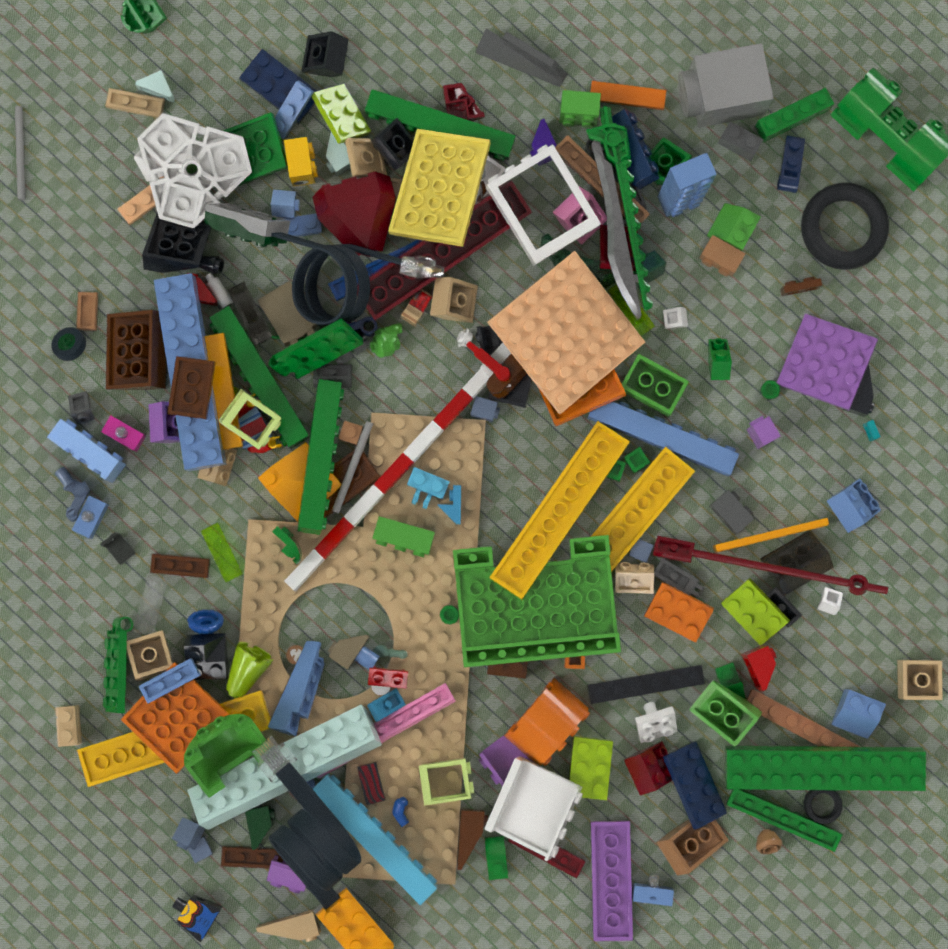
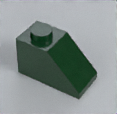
(259, 823)

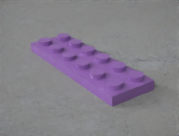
(611, 881)

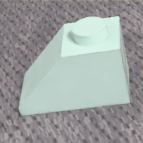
(337, 157)

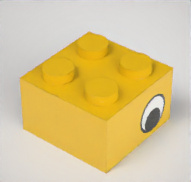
(299, 161)

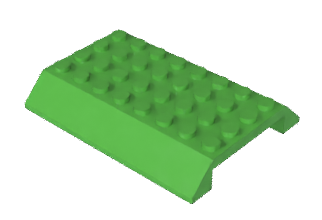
(560, 616)

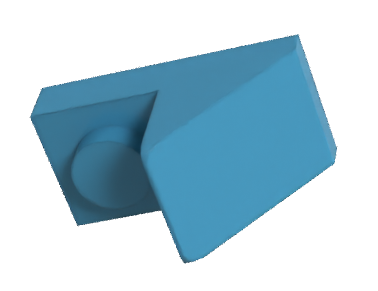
(453, 511)
(386, 705)

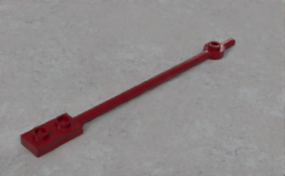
(684, 551)

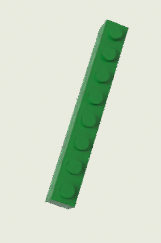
(416, 116)
(259, 376)
(319, 457)

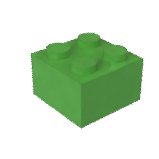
(579, 108)

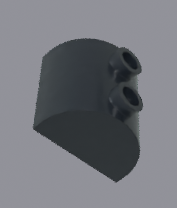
(393, 144)

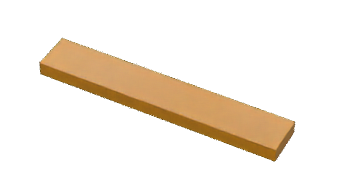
(223, 387)
(771, 535)

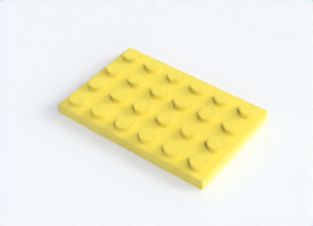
(439, 187)

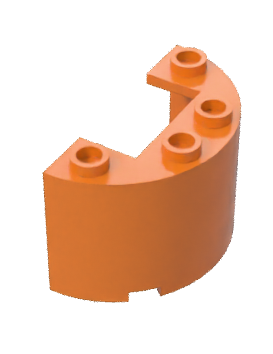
(548, 723)

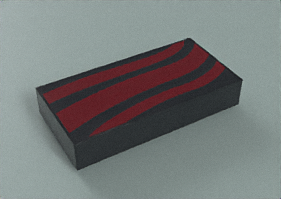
(371, 783)

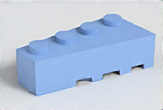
(86, 450)

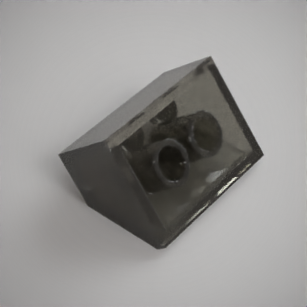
(800, 553)

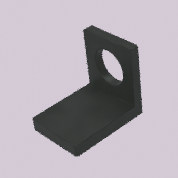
(118, 547)

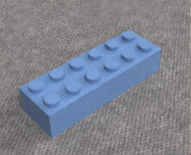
(686, 185)

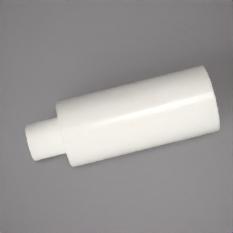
(219, 291)

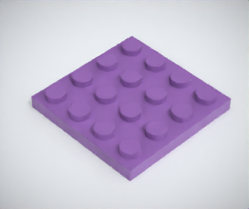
(827, 361)

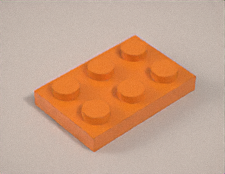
(678, 612)

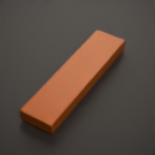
(629, 95)

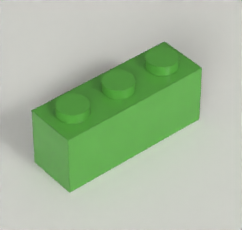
(403, 536)

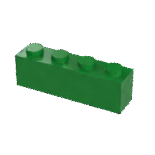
(794, 114)

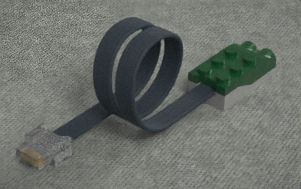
(272, 230)

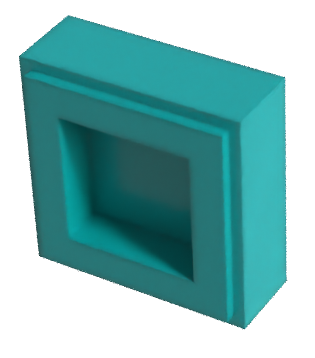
(871, 430)

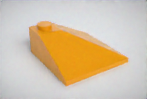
(286, 480)

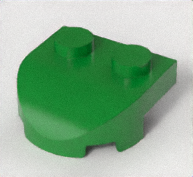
(142, 15)
(292, 548)

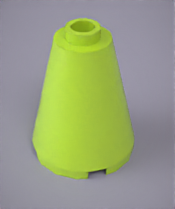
(246, 668)

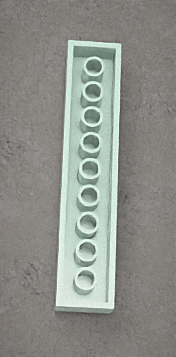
(316, 754)

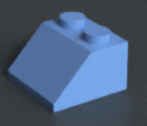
(858, 713)

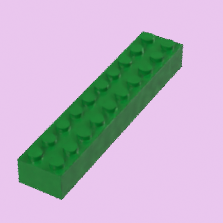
(825, 768)

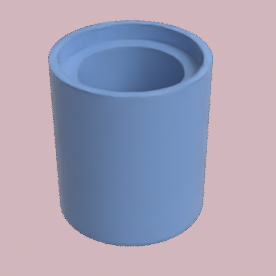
(367, 658)

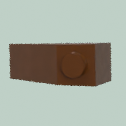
(471, 829)

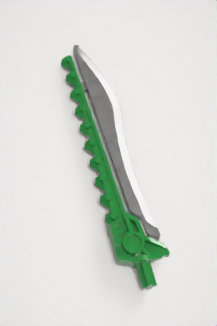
(617, 153)

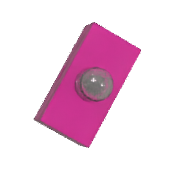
(123, 433)

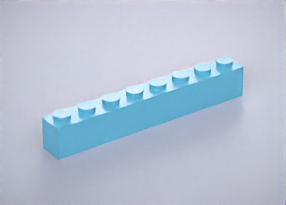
(375, 839)

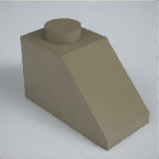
(347, 649)

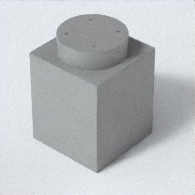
(726, 86)

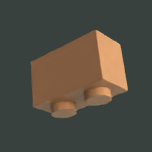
(721, 256)

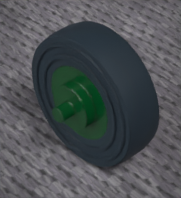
(68, 344)

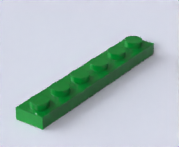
(784, 819)

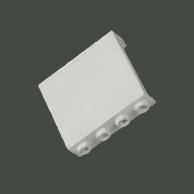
(534, 807)

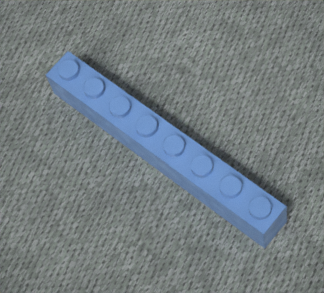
(662, 435)

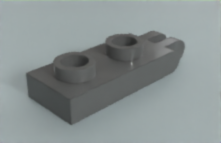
(677, 578)

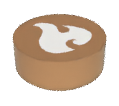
(293, 653)

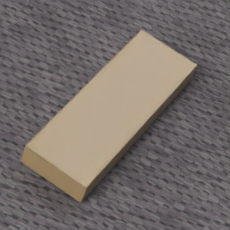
(135, 103)

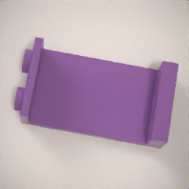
(499, 758)

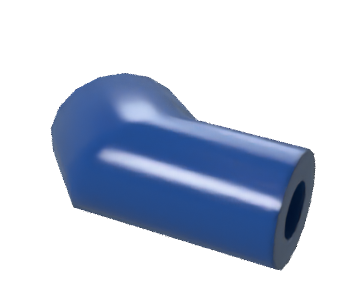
(398, 811)

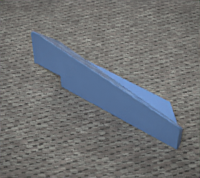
(299, 691)

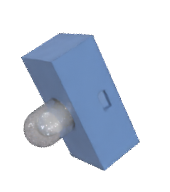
(90, 517)
(652, 892)

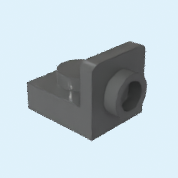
(80, 407)

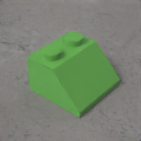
(734, 225)

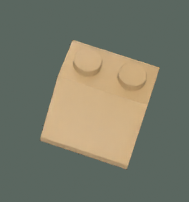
(453, 299)

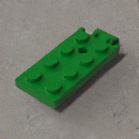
(317, 348)
(116, 665)

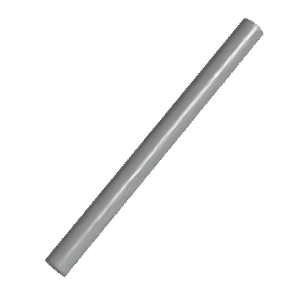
(20, 153)
(352, 467)

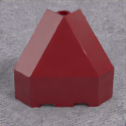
(357, 210)

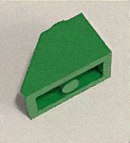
(496, 858)

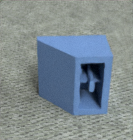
(854, 505)

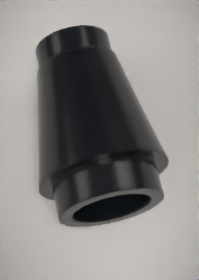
(212, 264)

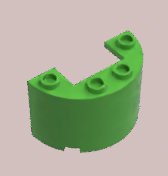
(221, 748)

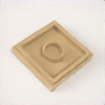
(364, 157)

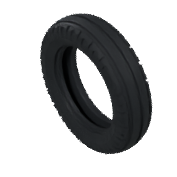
(868, 202)

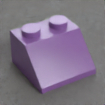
(162, 425)
(282, 874)

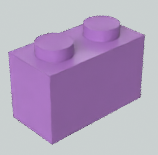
(762, 431)

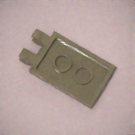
(283, 315)

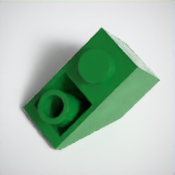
(719, 359)

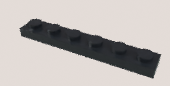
(646, 684)

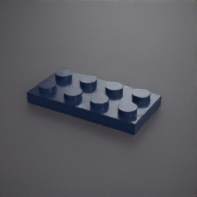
(273, 81)
(694, 785)

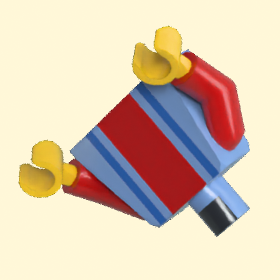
(253, 424)

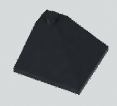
(174, 246)

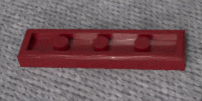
(563, 860)

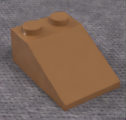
(689, 847)

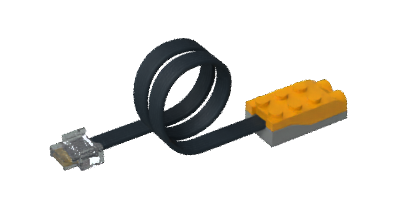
(320, 854)

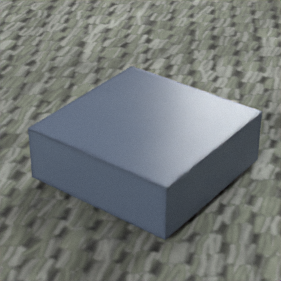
(641, 550)
(201, 851)

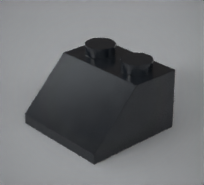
(325, 54)

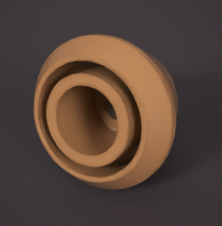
(768, 842)

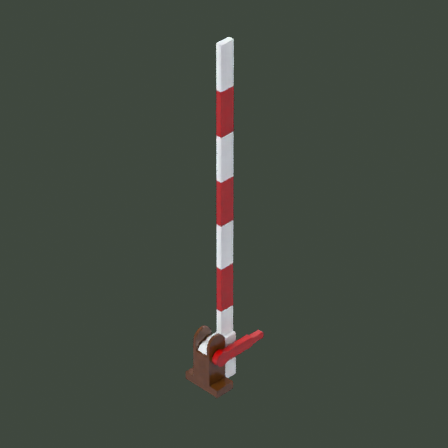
(500, 374)

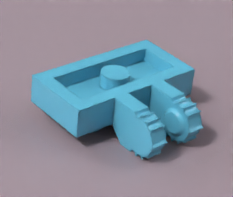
(427, 483)

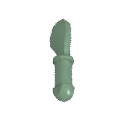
(382, 651)

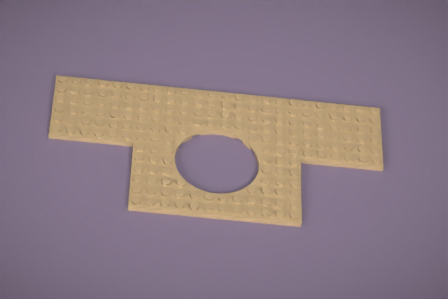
(412, 595)

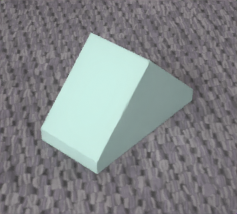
(156, 85)

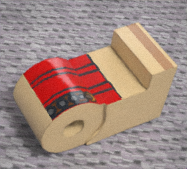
(416, 307)

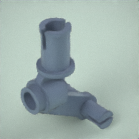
(78, 489)

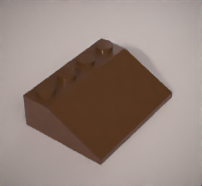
(135, 351)

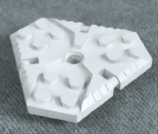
(171, 146)

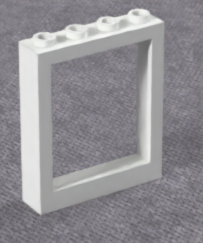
(561, 241)

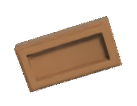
(87, 311)

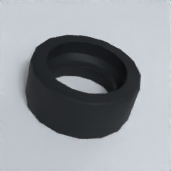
(823, 819)

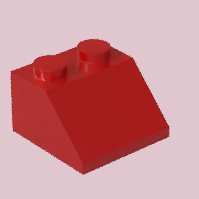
(760, 665)

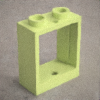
(233, 409)
(425, 783)

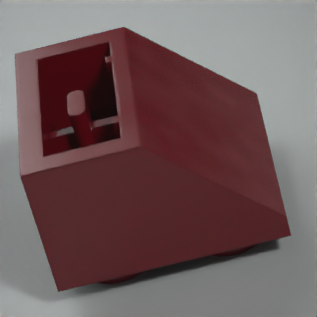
(649, 768)

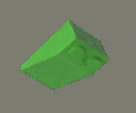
(726, 712)

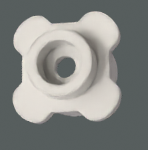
(464, 337)

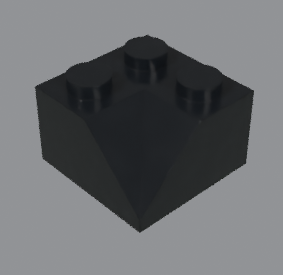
(208, 654)

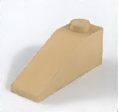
(297, 926)

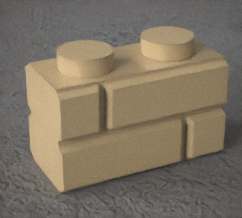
(68, 725)

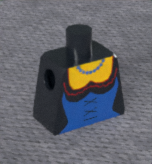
(197, 915)

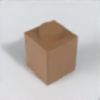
(350, 433)

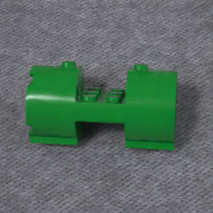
(871, 107)

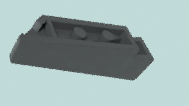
(520, 56)

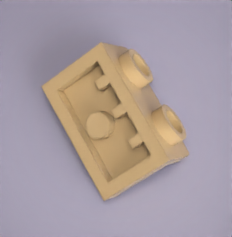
(634, 578)

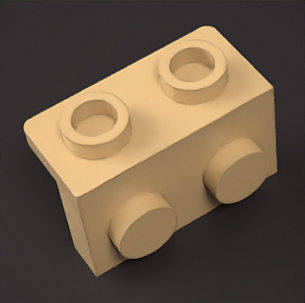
(220, 473)

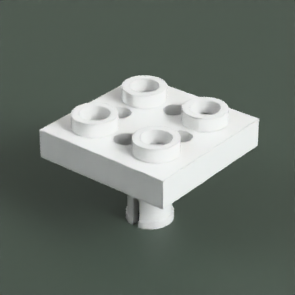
(655, 723)

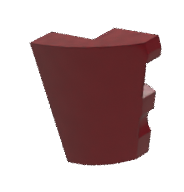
(460, 103)

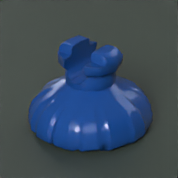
(205, 621)

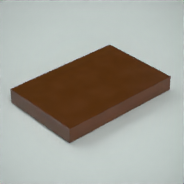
(191, 387)

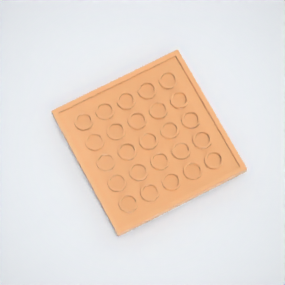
(566, 332)

